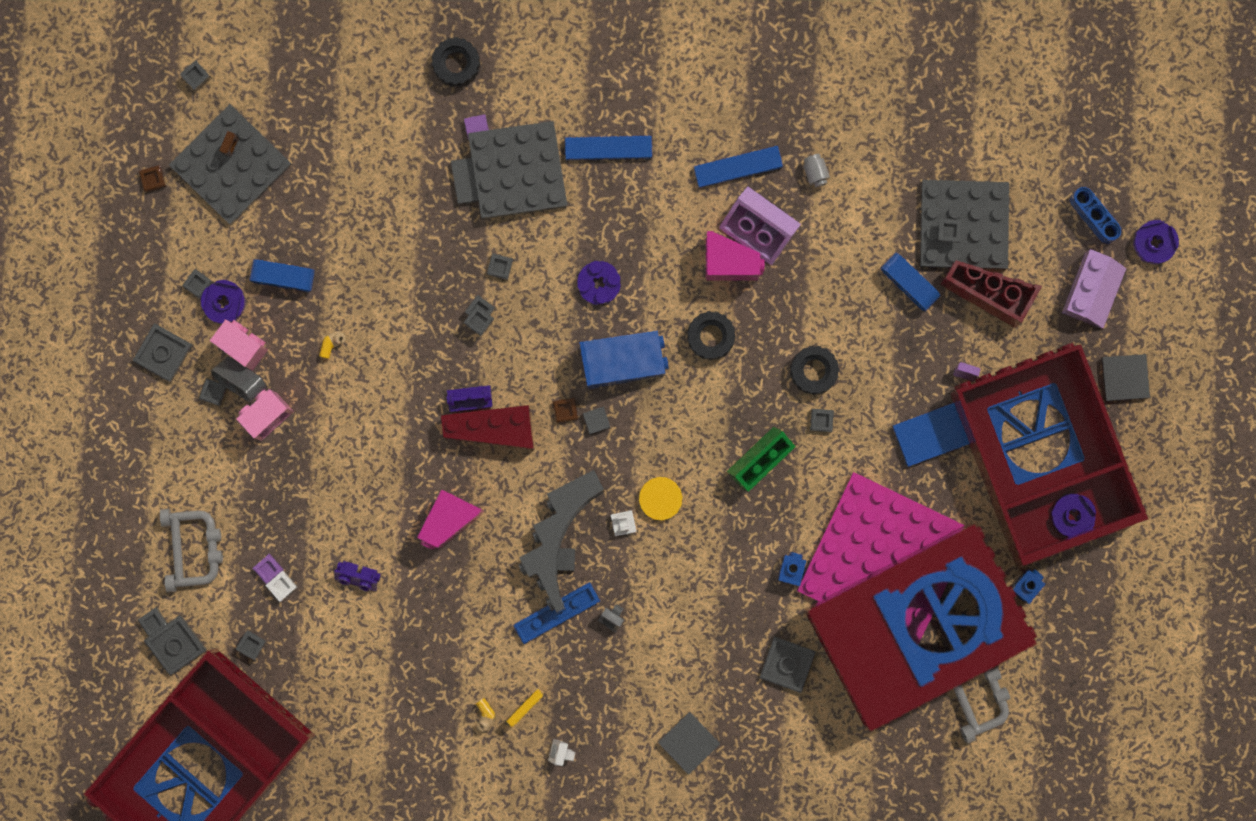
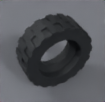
(450, 46)
(718, 320)
(814, 353)

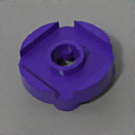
(1145, 235)
(216, 291)
(603, 294)
(1073, 502)

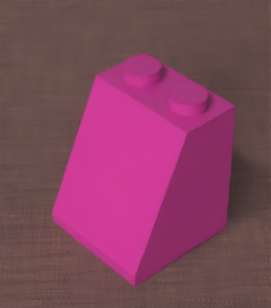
(730, 260)
(446, 520)

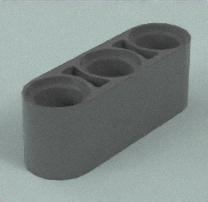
(238, 379)

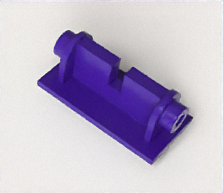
(469, 398)
(347, 574)

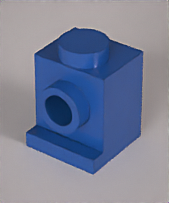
(785, 574)
(1020, 586)

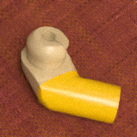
(331, 341)
(487, 716)

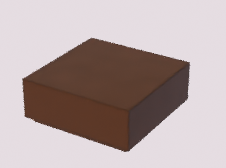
(229, 144)
(152, 178)
(565, 410)

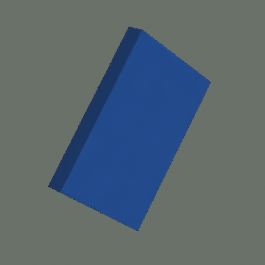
(930, 434)

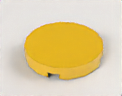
(660, 498)

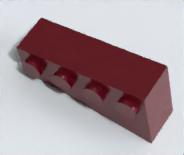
(994, 293)
(495, 426)

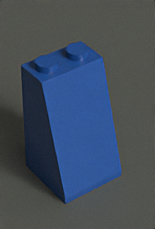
(623, 359)

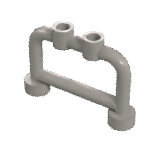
(214, 557)
(1000, 695)

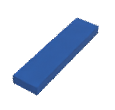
(608, 147)
(738, 166)
(546, 619)

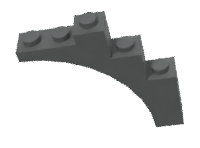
(542, 561)

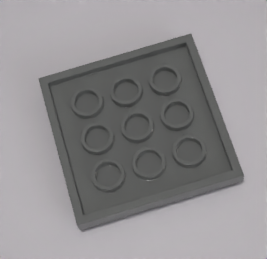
(517, 170)
(230, 182)
(983, 228)

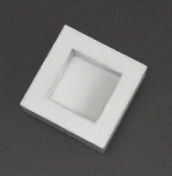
(281, 586)

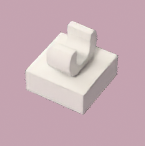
(623, 523)
(560, 752)

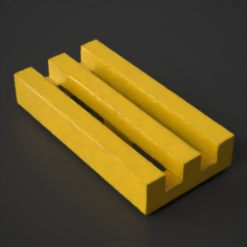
(526, 706)

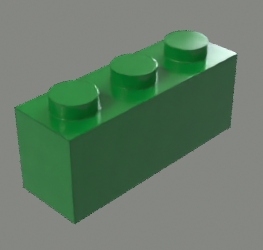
(761, 459)

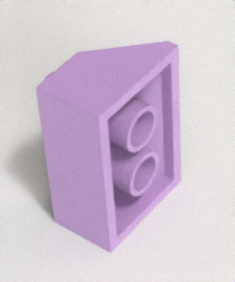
(759, 225)
(1094, 289)

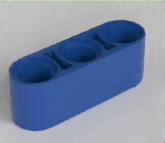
(1097, 226)
(282, 275)
(910, 281)

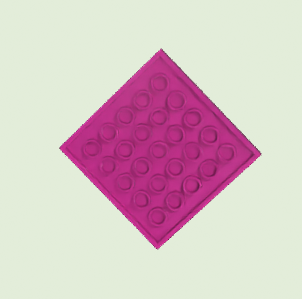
(868, 533)

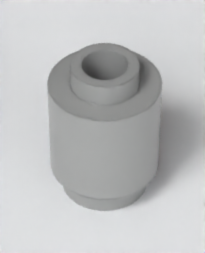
(816, 170)

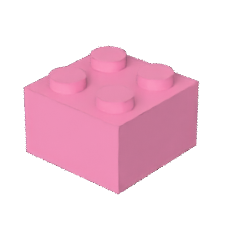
(239, 345)
(264, 414)

